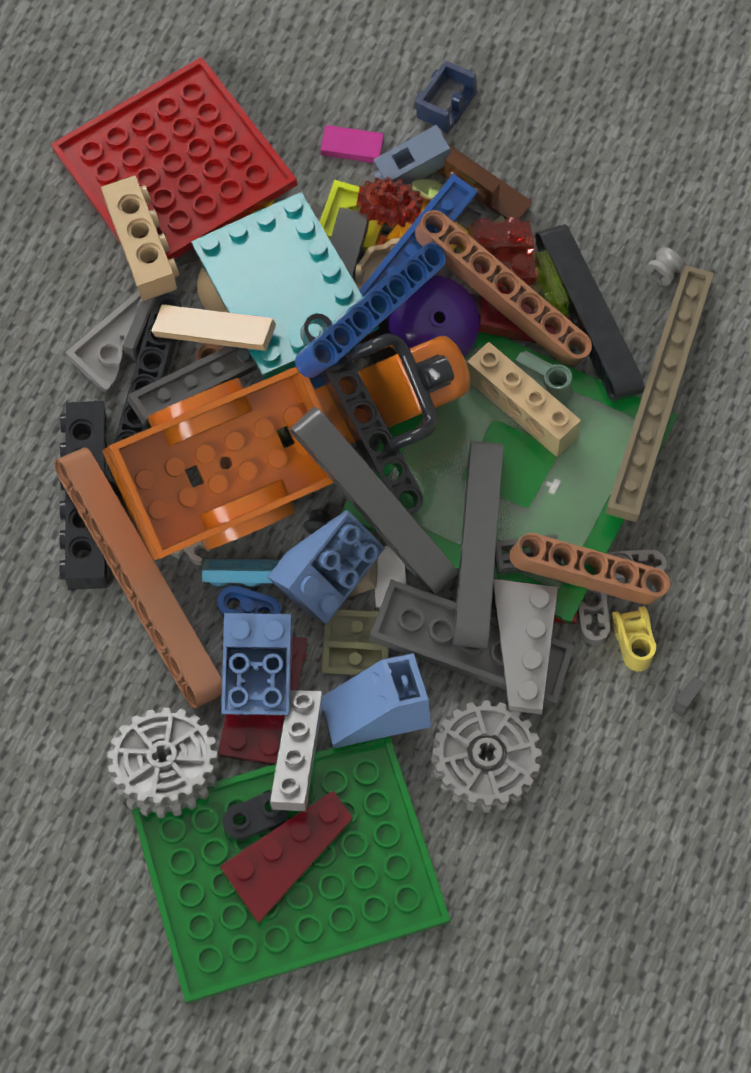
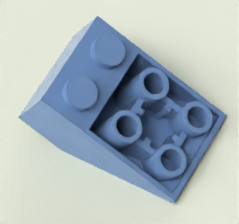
(327, 566)
(257, 663)
(378, 703)

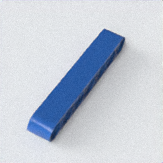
(370, 310)

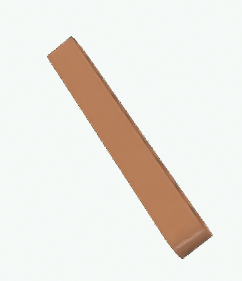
(139, 577)

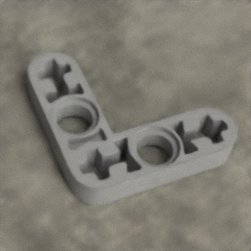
(602, 620)

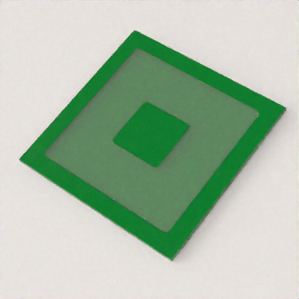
(536, 488)

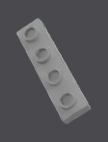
(297, 751)

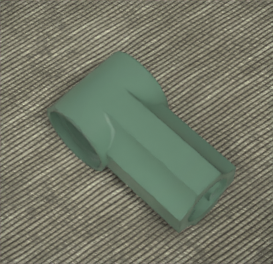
(547, 374)

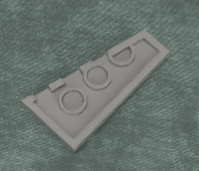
(525, 632)

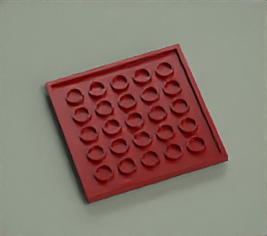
(189, 150)

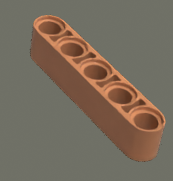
(603, 564)

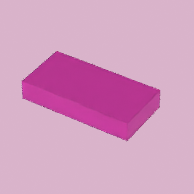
(351, 144)

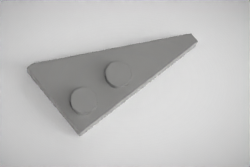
(100, 351)

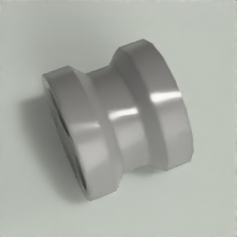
(664, 266)

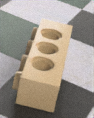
(150, 278)
(523, 399)

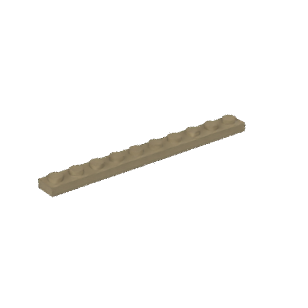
(659, 394)

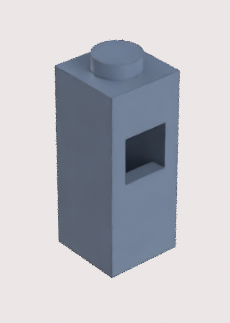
(414, 158)

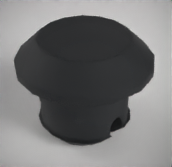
(316, 521)

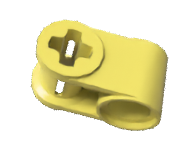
(634, 632)

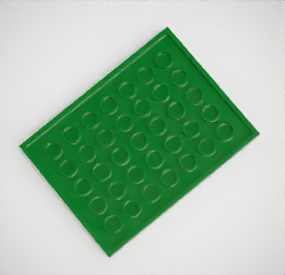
(355, 896)

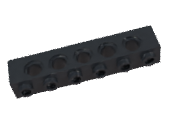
(87, 572)

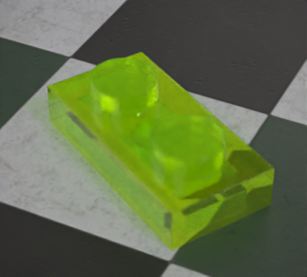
(550, 282)

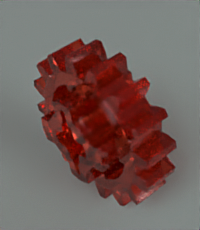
(389, 202)

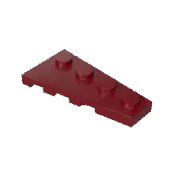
(280, 858)

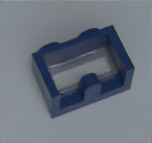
(446, 96)

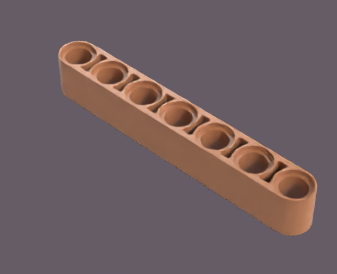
(518, 290)

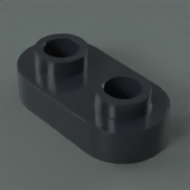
(257, 818)

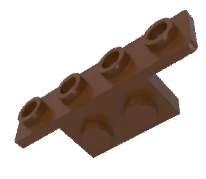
(491, 190)

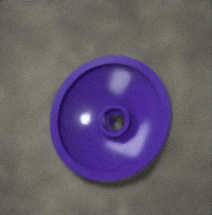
(415, 317)

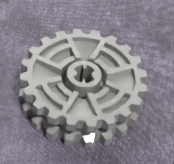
(163, 762)
(479, 781)

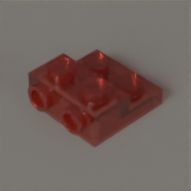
(509, 243)

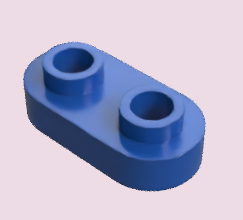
(250, 601)

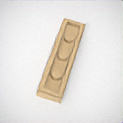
(214, 327)

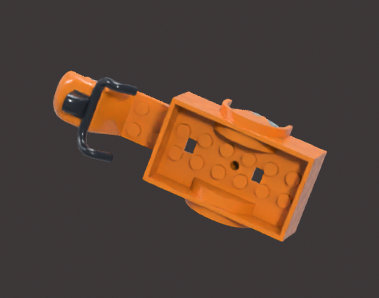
(239, 452)

